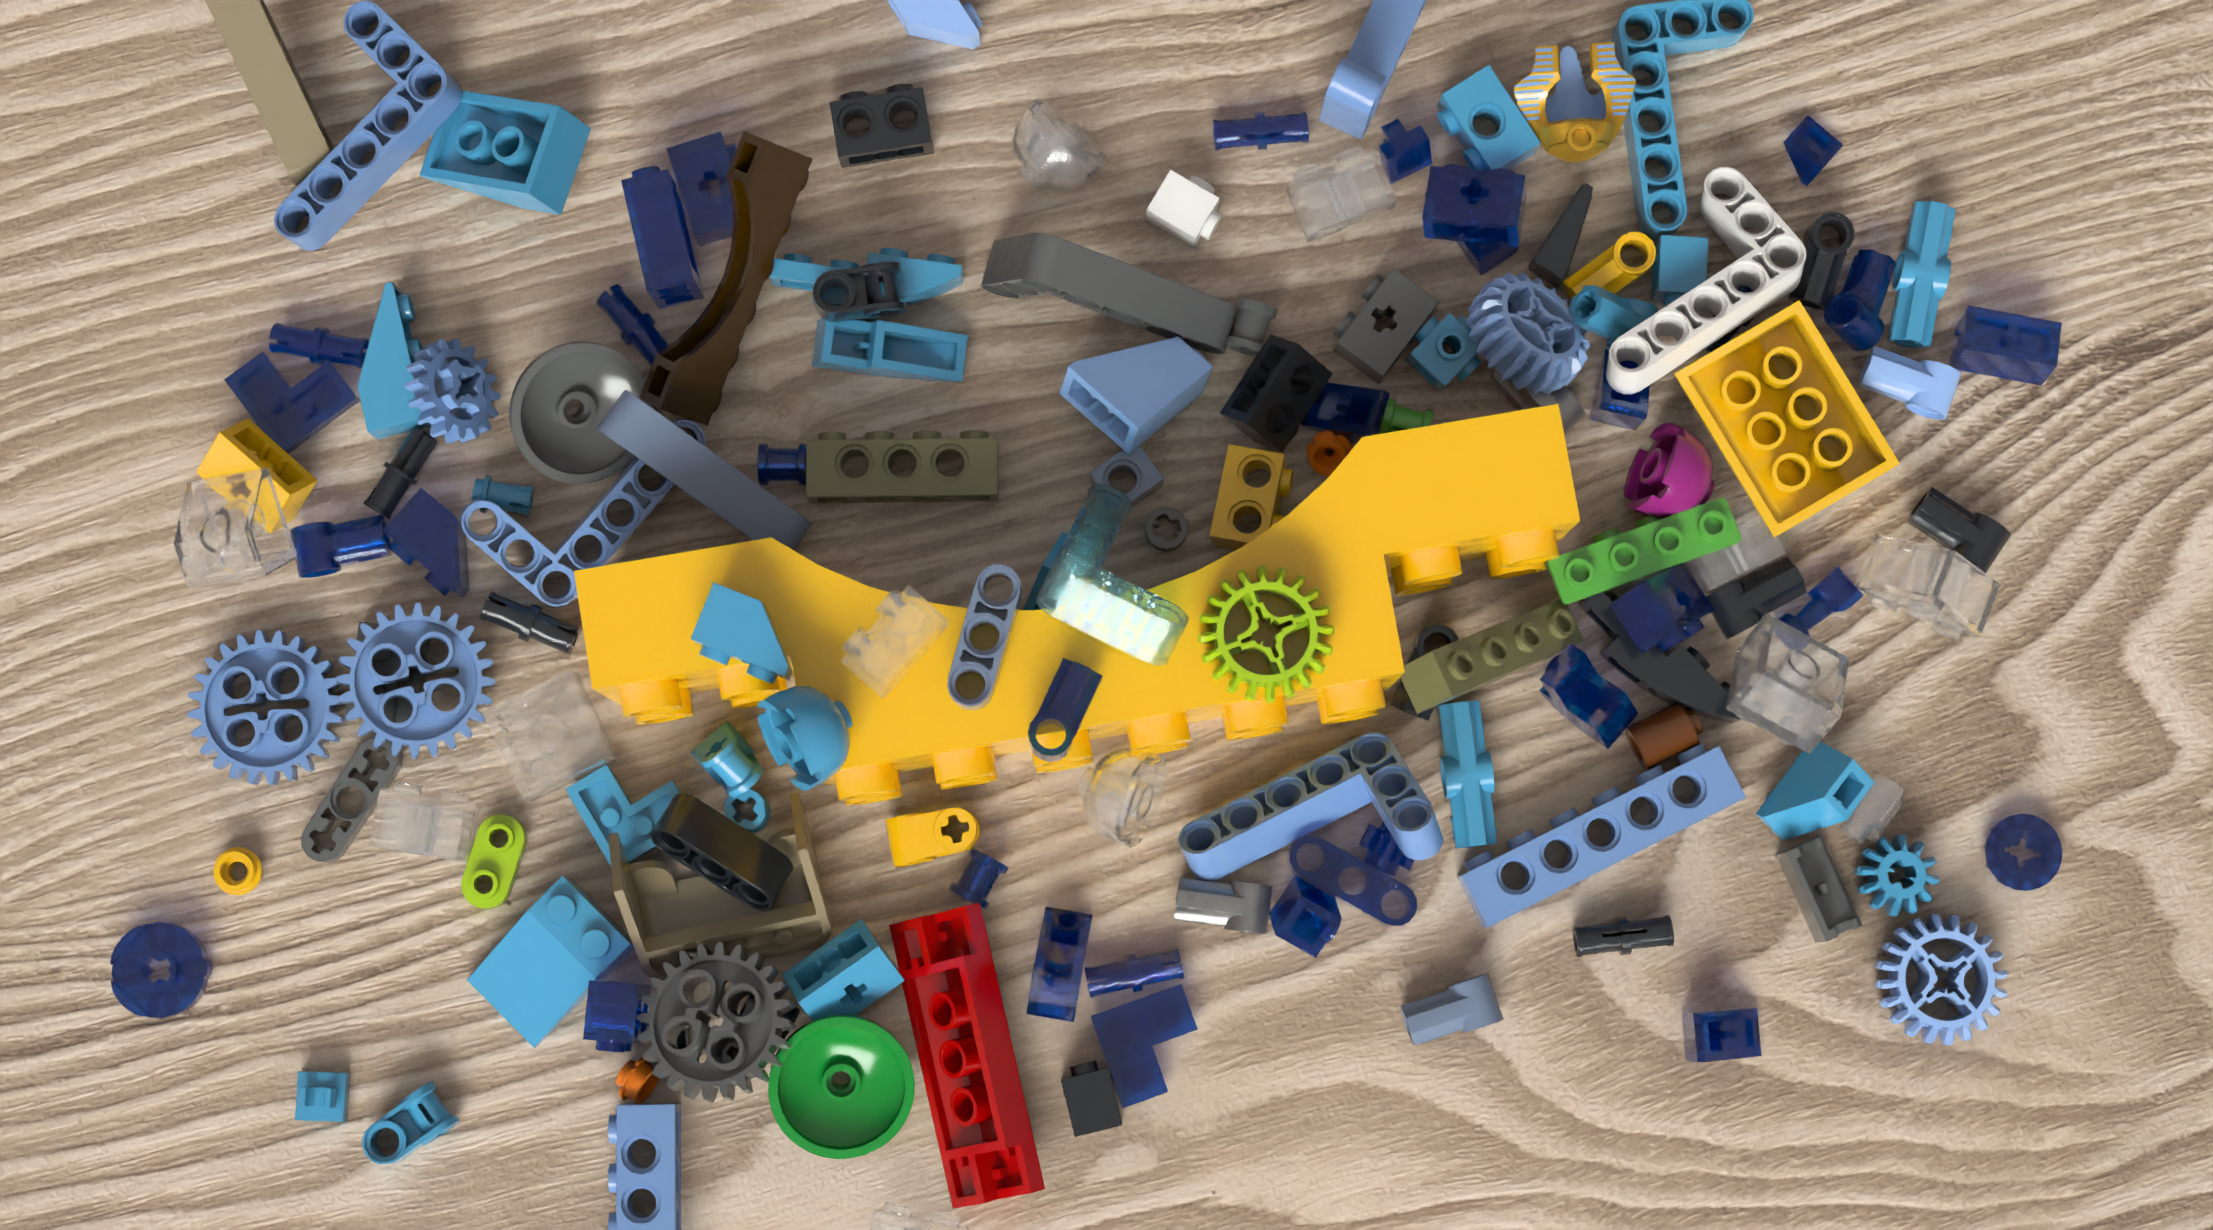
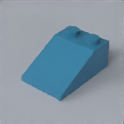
(508, 151)
(549, 958)

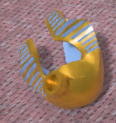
(1573, 121)

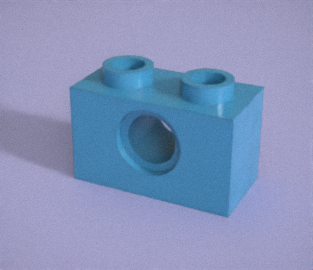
(1486, 97)

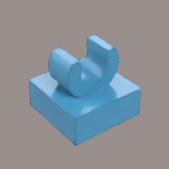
(322, 1096)

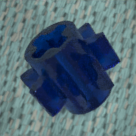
(1383, 850)

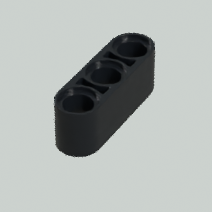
(722, 851)

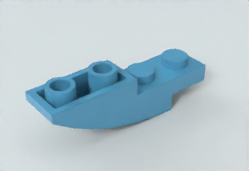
(916, 281)

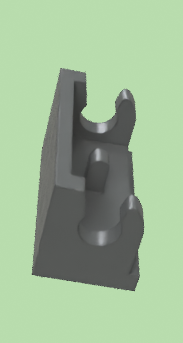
(1818, 889)

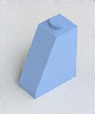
(1136, 388)

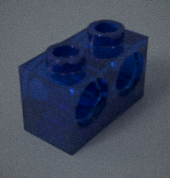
(613, 1014)

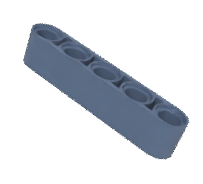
(701, 472)

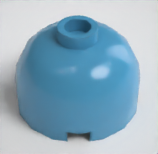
(807, 733)

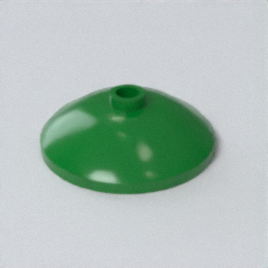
(847, 1117)

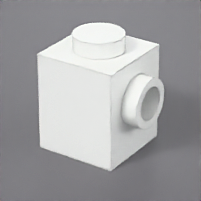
(1185, 208)

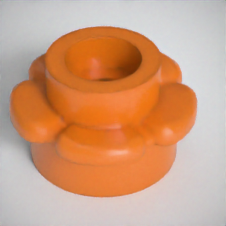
(1316, 451)
(636, 1080)

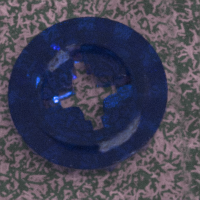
(2039, 838)

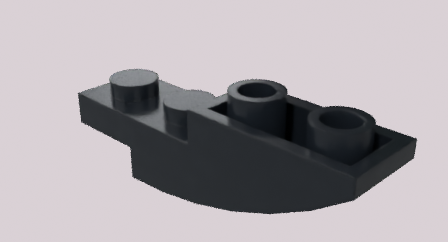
(1673, 677)

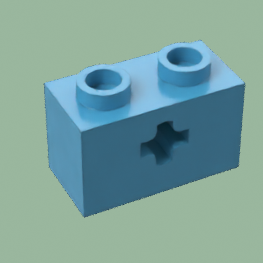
(843, 974)

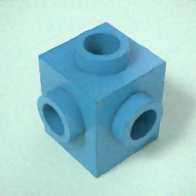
(1434, 362)

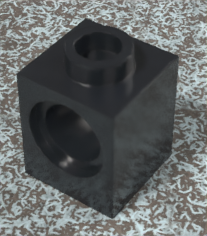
(1090, 1099)

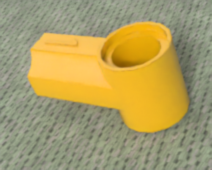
(1608, 268)

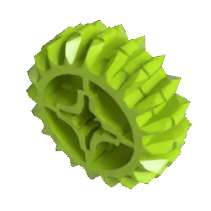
(1305, 618)

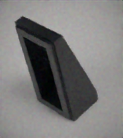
(1557, 250)

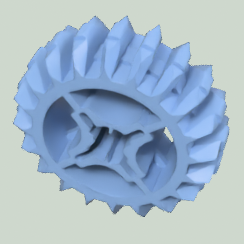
(1527, 333)
(1972, 952)

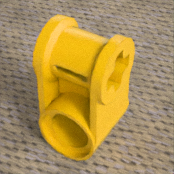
(922, 835)

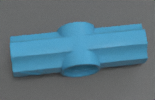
(1921, 274)
(1467, 774)

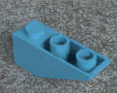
(385, 365)

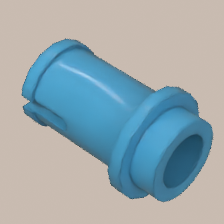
(507, 496)

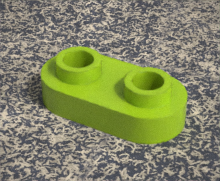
(498, 863)

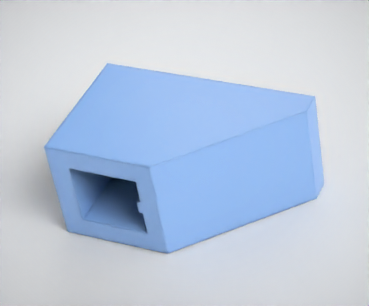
(939, 21)

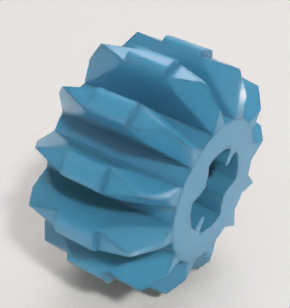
(1894, 893)

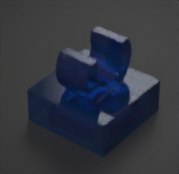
(1404, 151)

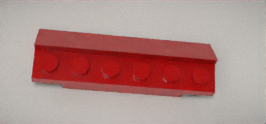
(966, 1056)

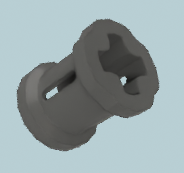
(1250, 326)

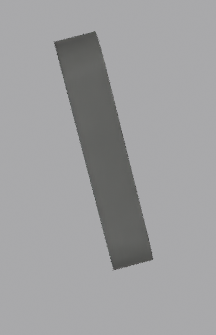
(341, 836)

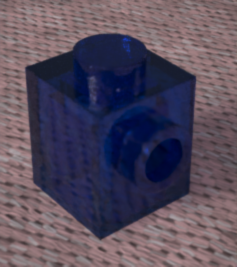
(1305, 916)

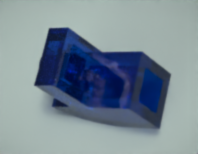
(1586, 697)

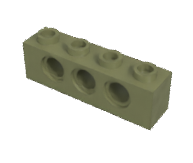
(878, 485)
(1490, 655)

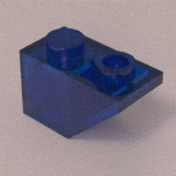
(435, 539)
(1059, 964)

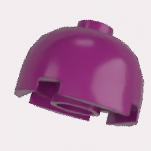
(1670, 475)

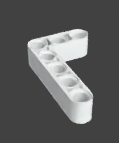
(1717, 293)

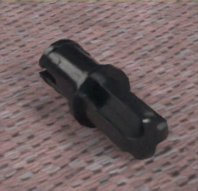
(401, 472)

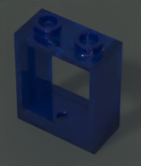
(662, 237)

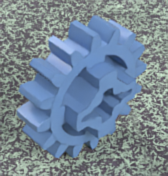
(452, 391)

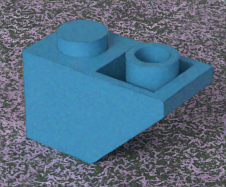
(742, 630)
(1815, 793)

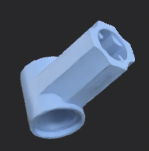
(1922, 385)

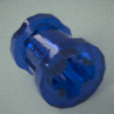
(781, 464)
(978, 878)

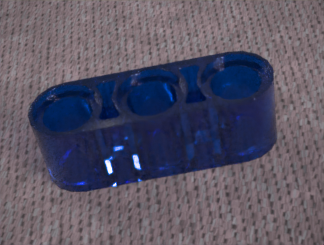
(1375, 882)

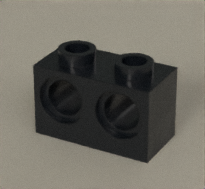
(883, 139)
(1276, 393)

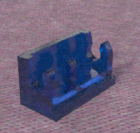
(2006, 345)

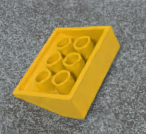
(1786, 419)

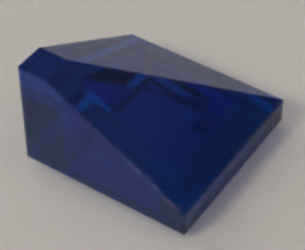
(1810, 149)

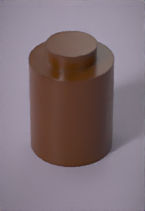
(1664, 735)

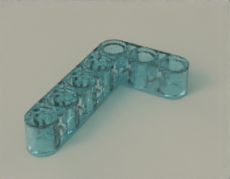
(1101, 602)

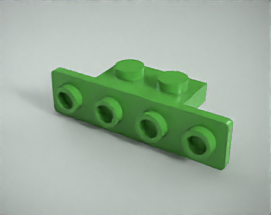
(1648, 549)

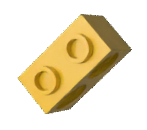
(1239, 499)

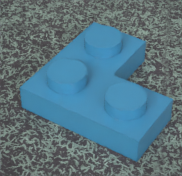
(610, 811)

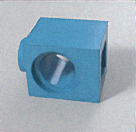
(1678, 266)

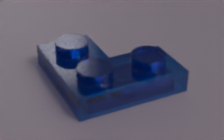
(288, 412)
(1128, 1038)

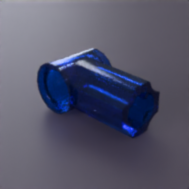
(1857, 308)
(328, 546)
(1064, 706)

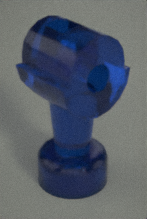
(1829, 596)

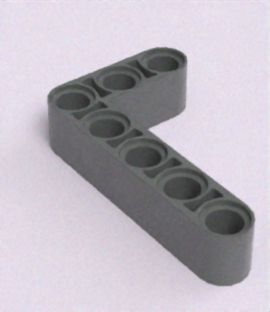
(1051, 265)

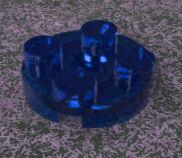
(131, 970)

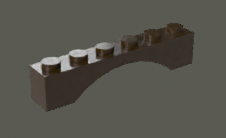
(693, 369)

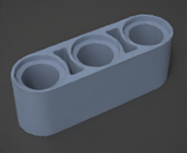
(984, 612)

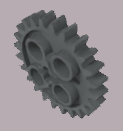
(756, 1033)

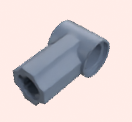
(1461, 1007)

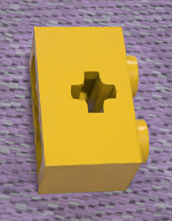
(249, 448)

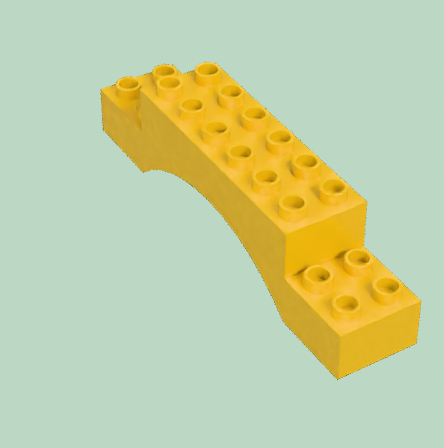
(1393, 506)

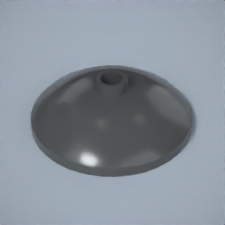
(569, 444)

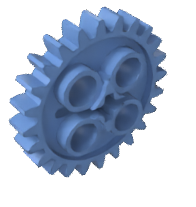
(404, 638)
(269, 749)

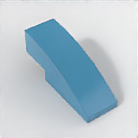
(890, 350)

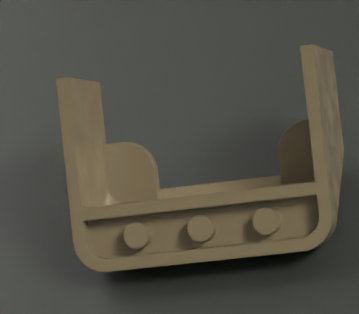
(680, 914)

